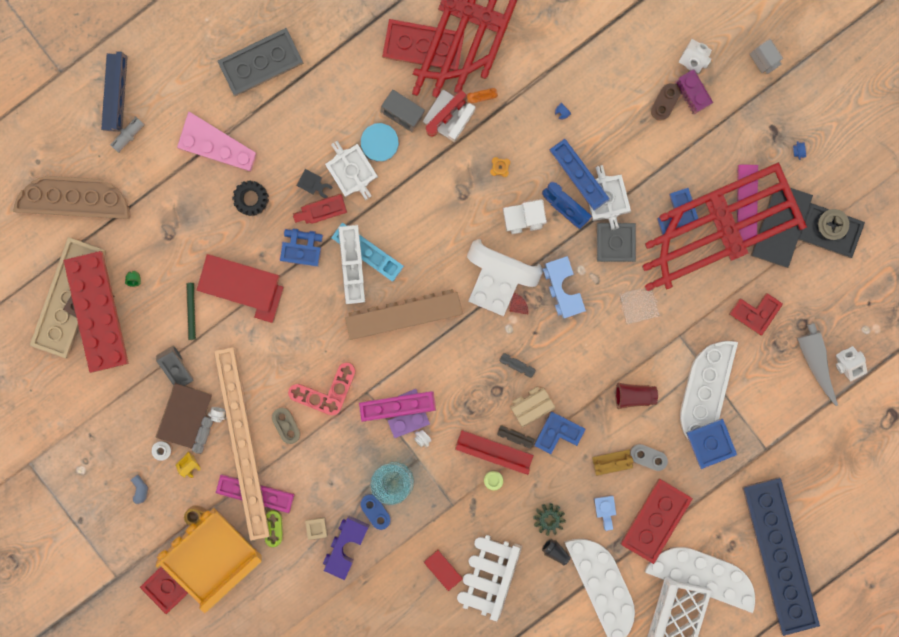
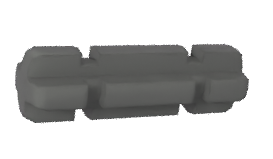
(517, 365)

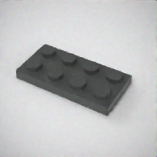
(260, 62)

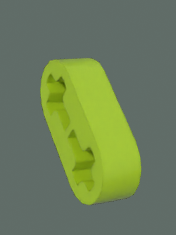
(278, 528)

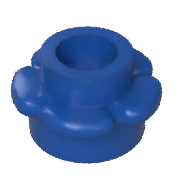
(799, 150)

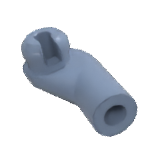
(141, 490)

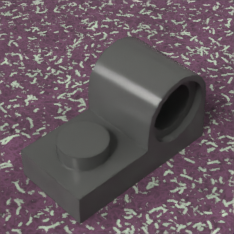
(173, 366)

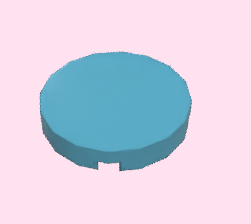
(379, 142)

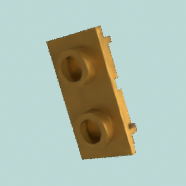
(612, 462)

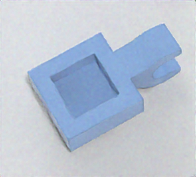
(605, 508)

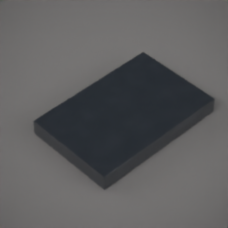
(844, 246)

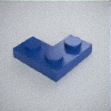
(679, 198)
(556, 428)

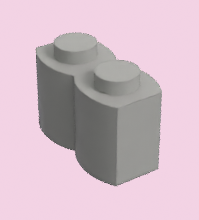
(766, 57)

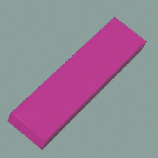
(743, 192)
(397, 406)
(272, 497)

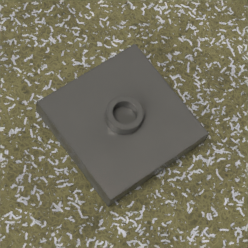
(616, 244)

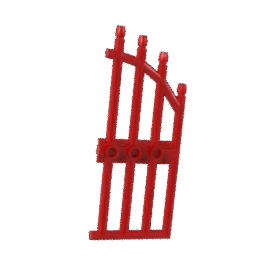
(468, 12)
(725, 224)

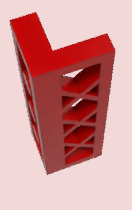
(494, 452)

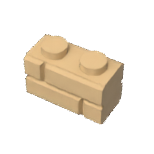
(532, 406)

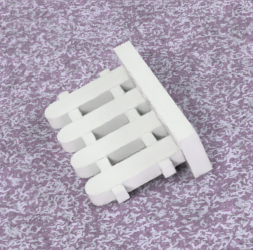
(492, 587)

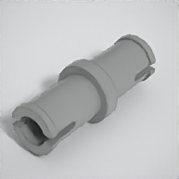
(127, 134)

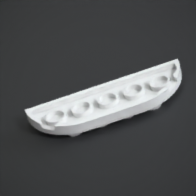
(707, 385)
(702, 570)
(603, 586)

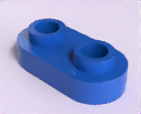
(375, 512)

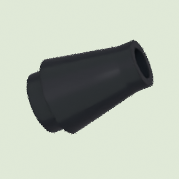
(554, 551)

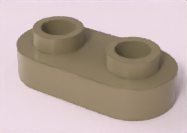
(286, 425)

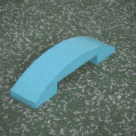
(375, 257)

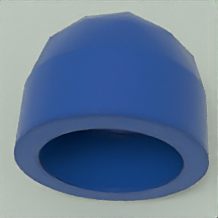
(563, 110)

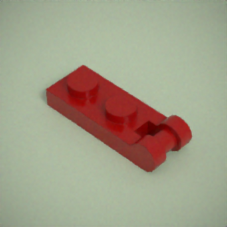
(445, 114)

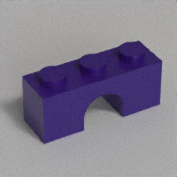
(351, 531)

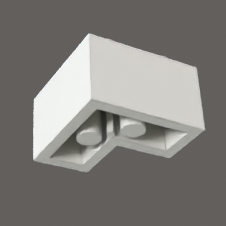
(524, 216)

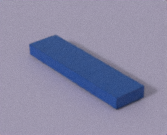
(579, 174)

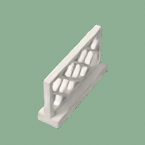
(666, 603)

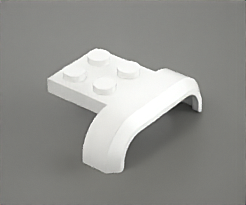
(499, 277)

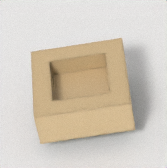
(316, 528)

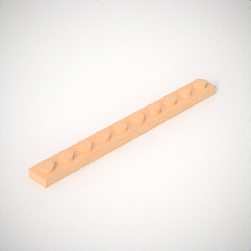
(242, 444)

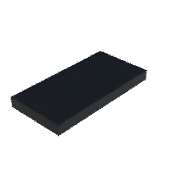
(781, 246)

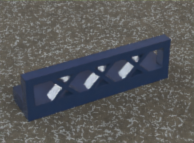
(114, 92)

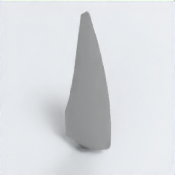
(816, 358)

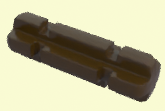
(515, 436)

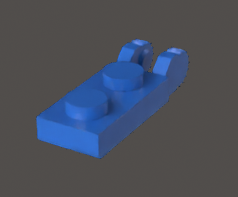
(566, 205)

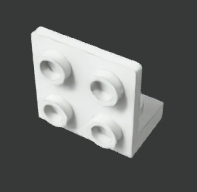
(457, 123)

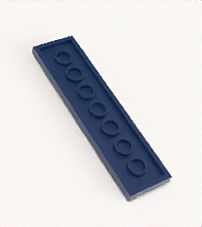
(781, 556)

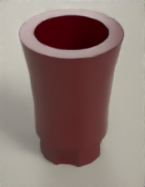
(635, 395)

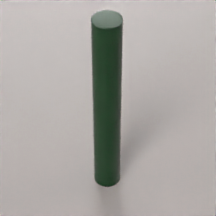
(191, 311)

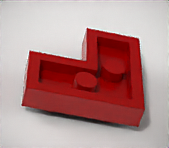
(756, 318)

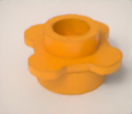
(500, 162)

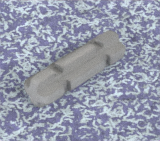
(202, 435)

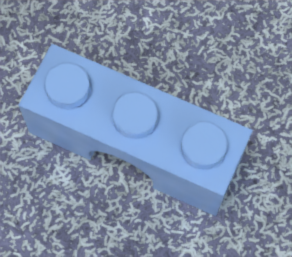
(566, 304)

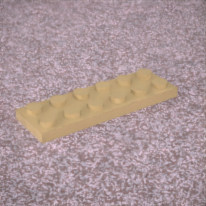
(56, 327)

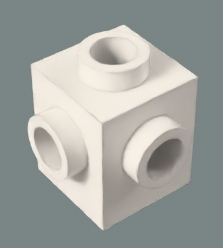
(695, 56)
(851, 363)

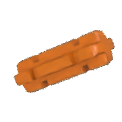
(482, 95)

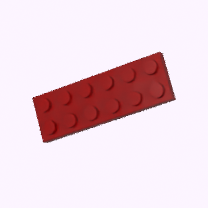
(96, 311)

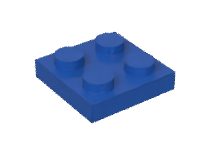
(711, 443)

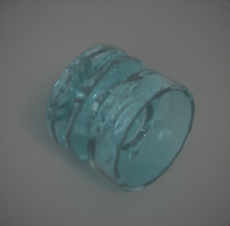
(387, 492)

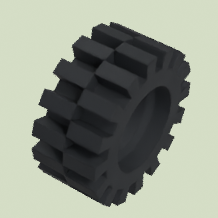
(239, 195)

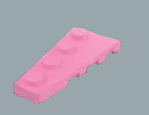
(211, 143)

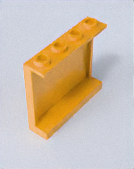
(209, 559)

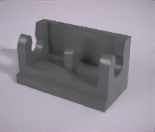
(402, 110)

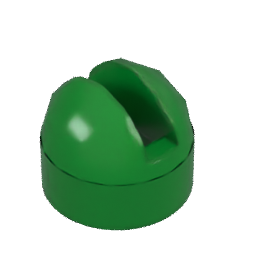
(133, 279)

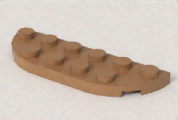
(72, 198)

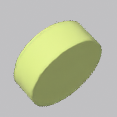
(493, 480)

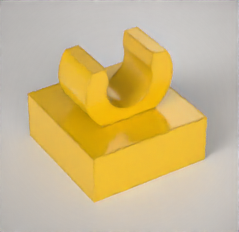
(186, 465)

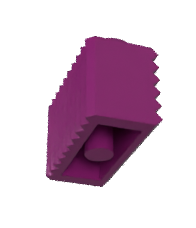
(693, 92)

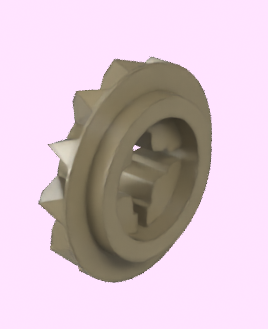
(840, 218)

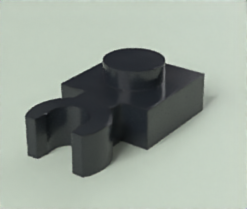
(311, 182)

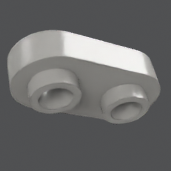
(649, 457)

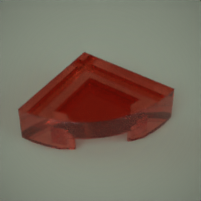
(518, 304)

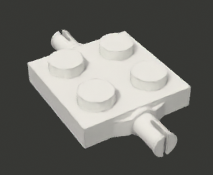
(351, 170)
(618, 201)

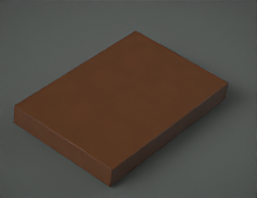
(183, 415)

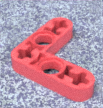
(332, 395)

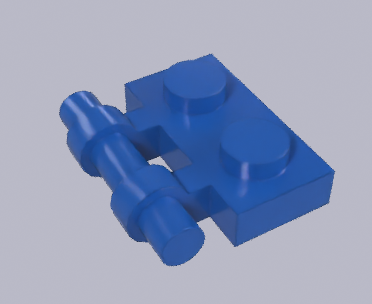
(298, 253)

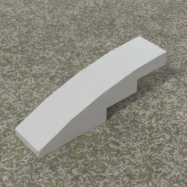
(351, 264)

